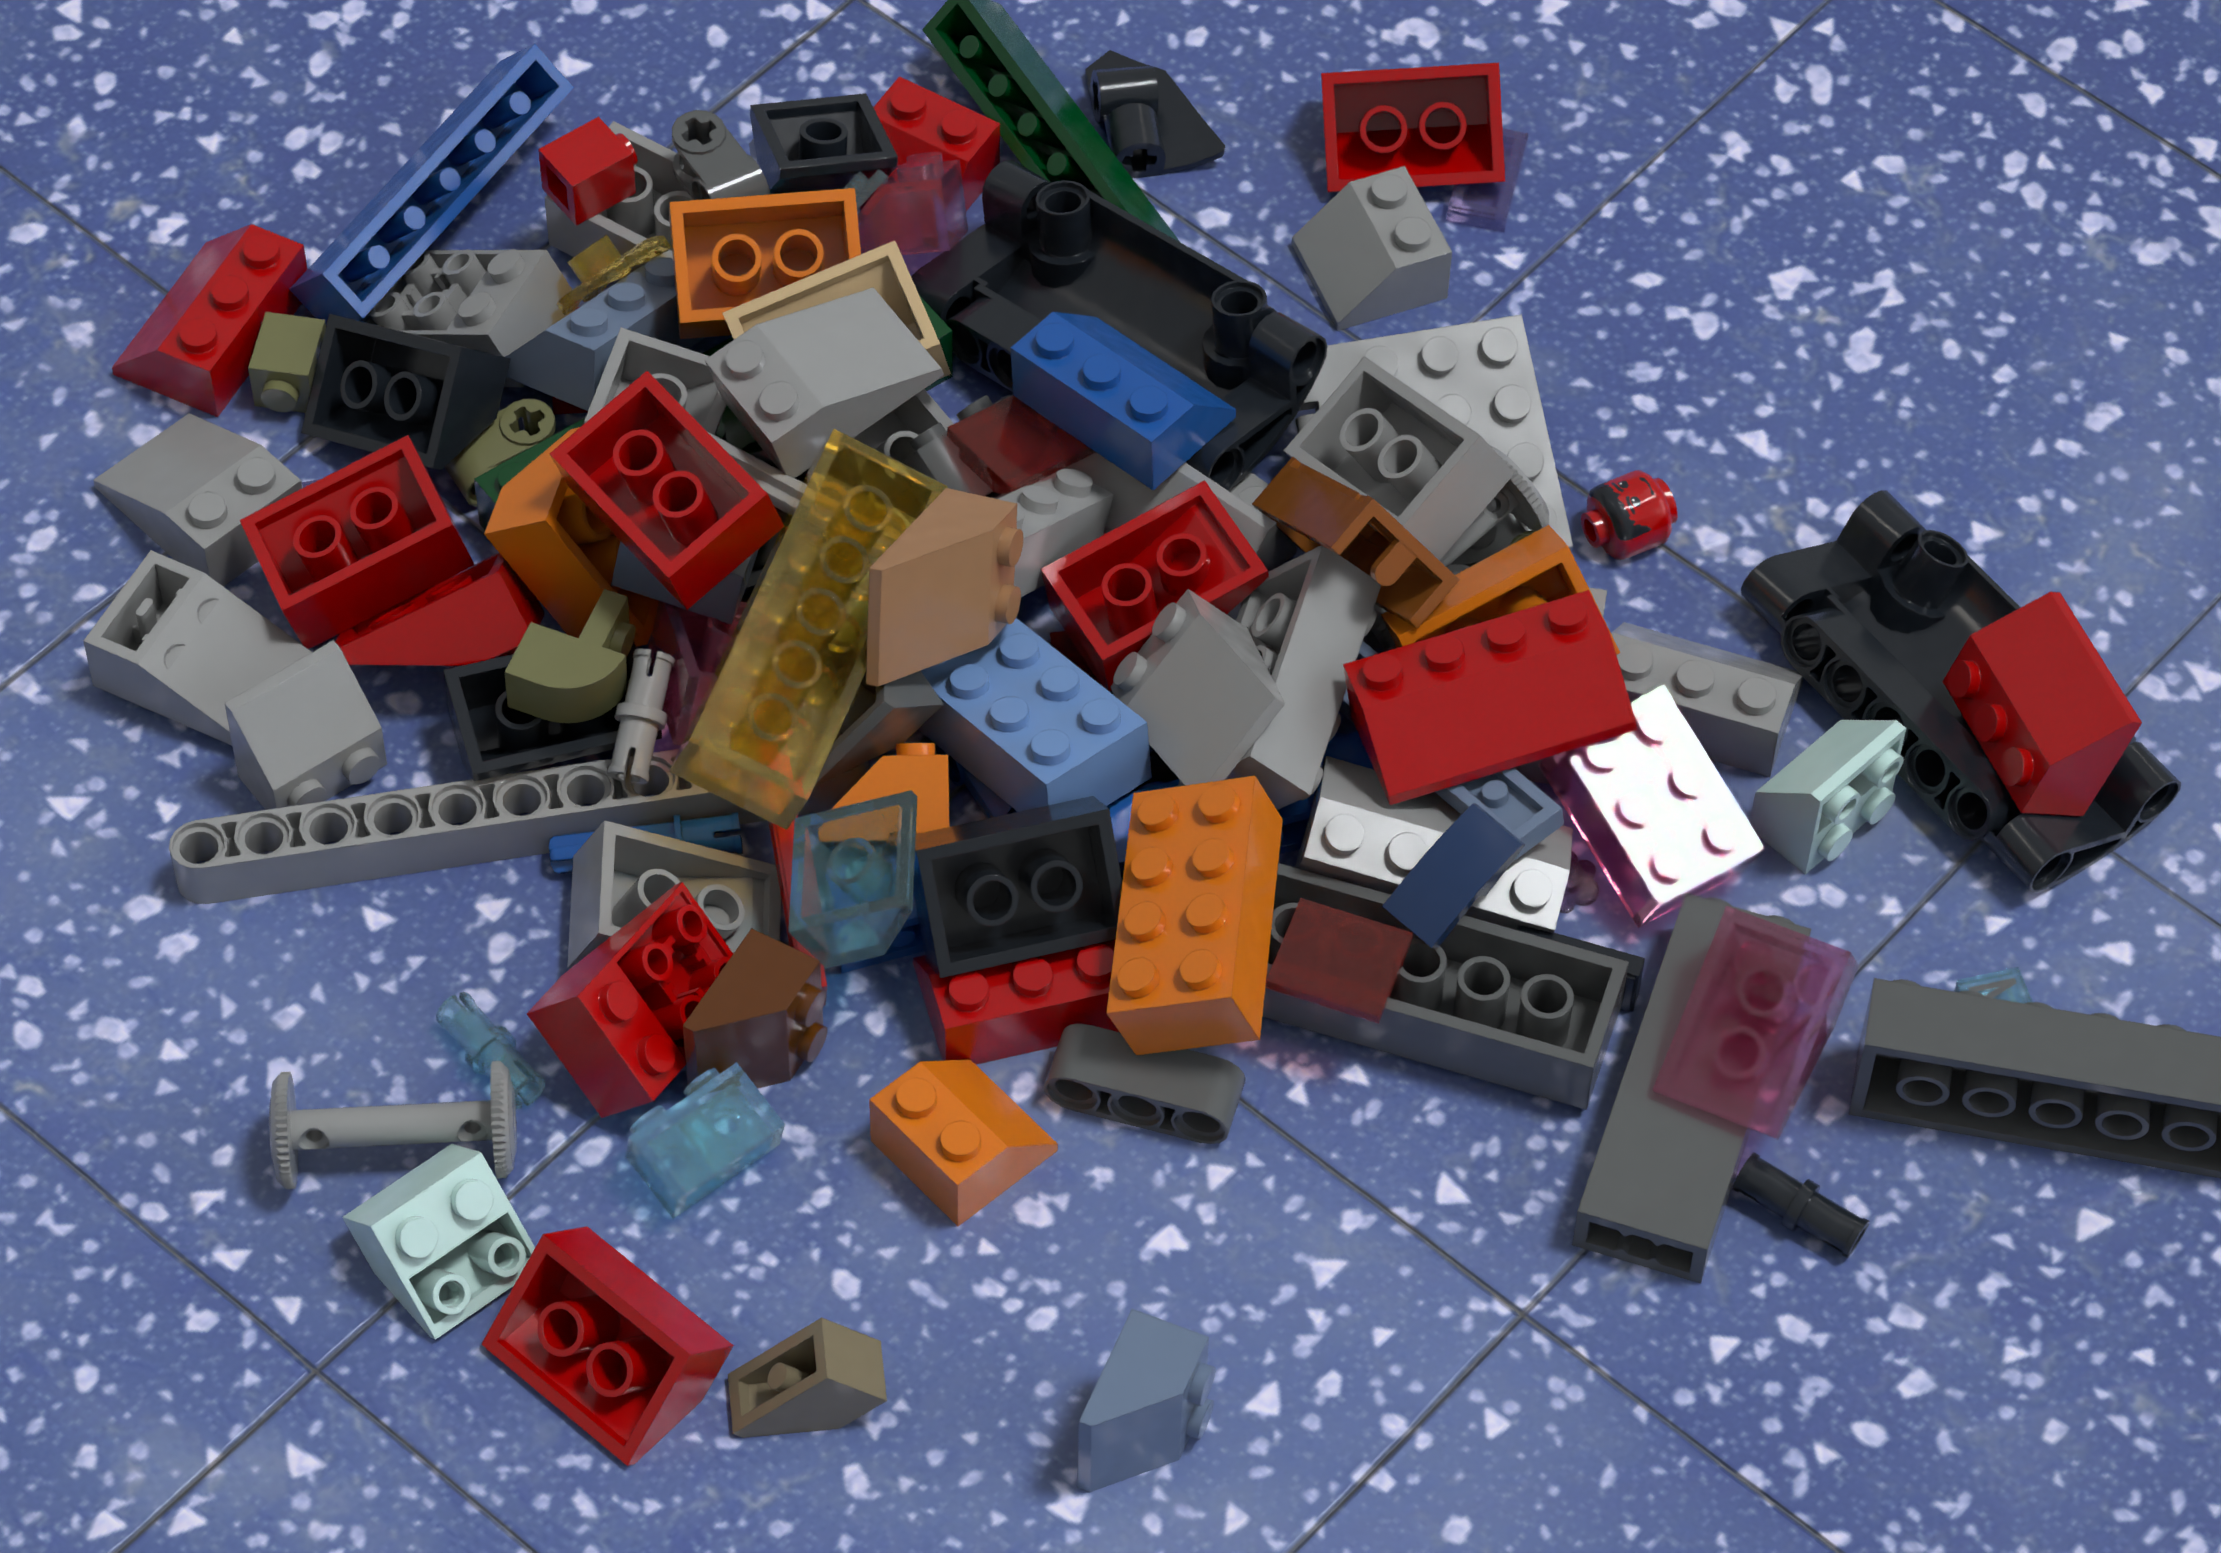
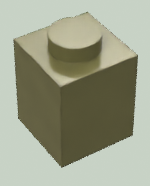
(285, 361)

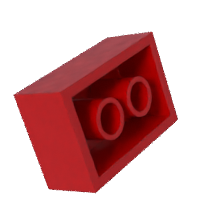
(667, 489)

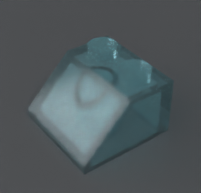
(853, 878)

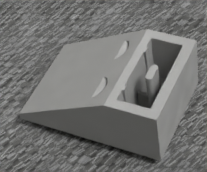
(476, 299)
(184, 645)

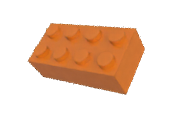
(1195, 916)

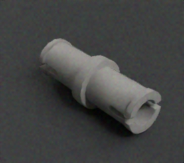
(641, 716)

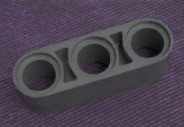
(1161, 1092)

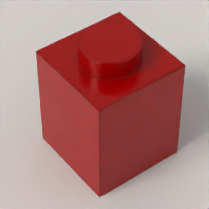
(588, 170)

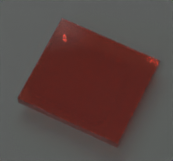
(1014, 445)
(1339, 960)

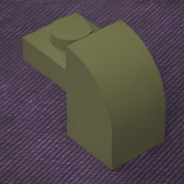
(572, 676)

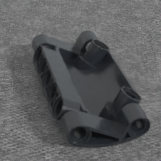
(1080, 255)
(1875, 636)

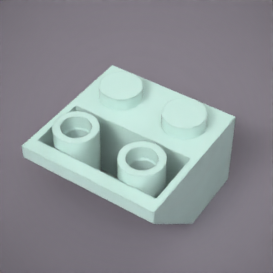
(1830, 791)
(443, 1238)

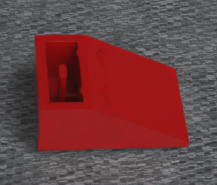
(626, 1002)

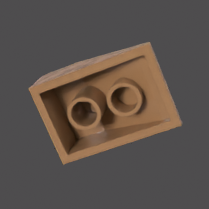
(943, 585)

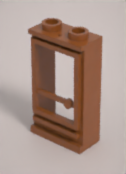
(1328, 514)

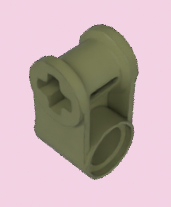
(501, 442)

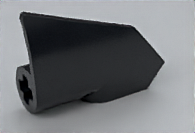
(1148, 118)

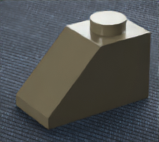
(808, 1382)

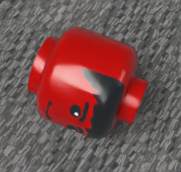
(1629, 514)

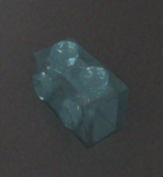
(703, 1138)

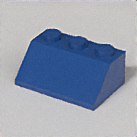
(1115, 396)

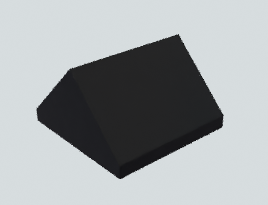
(819, 143)

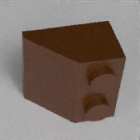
(759, 1014)

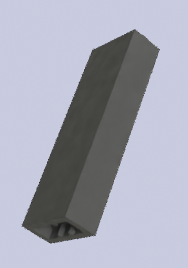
(1661, 1162)

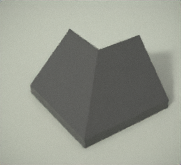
(879, 721)

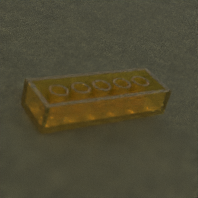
(802, 634)

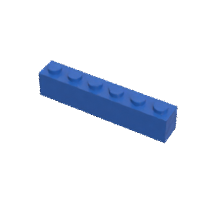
(432, 187)

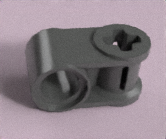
(712, 161)

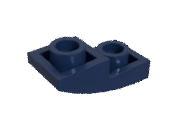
(1453, 875)

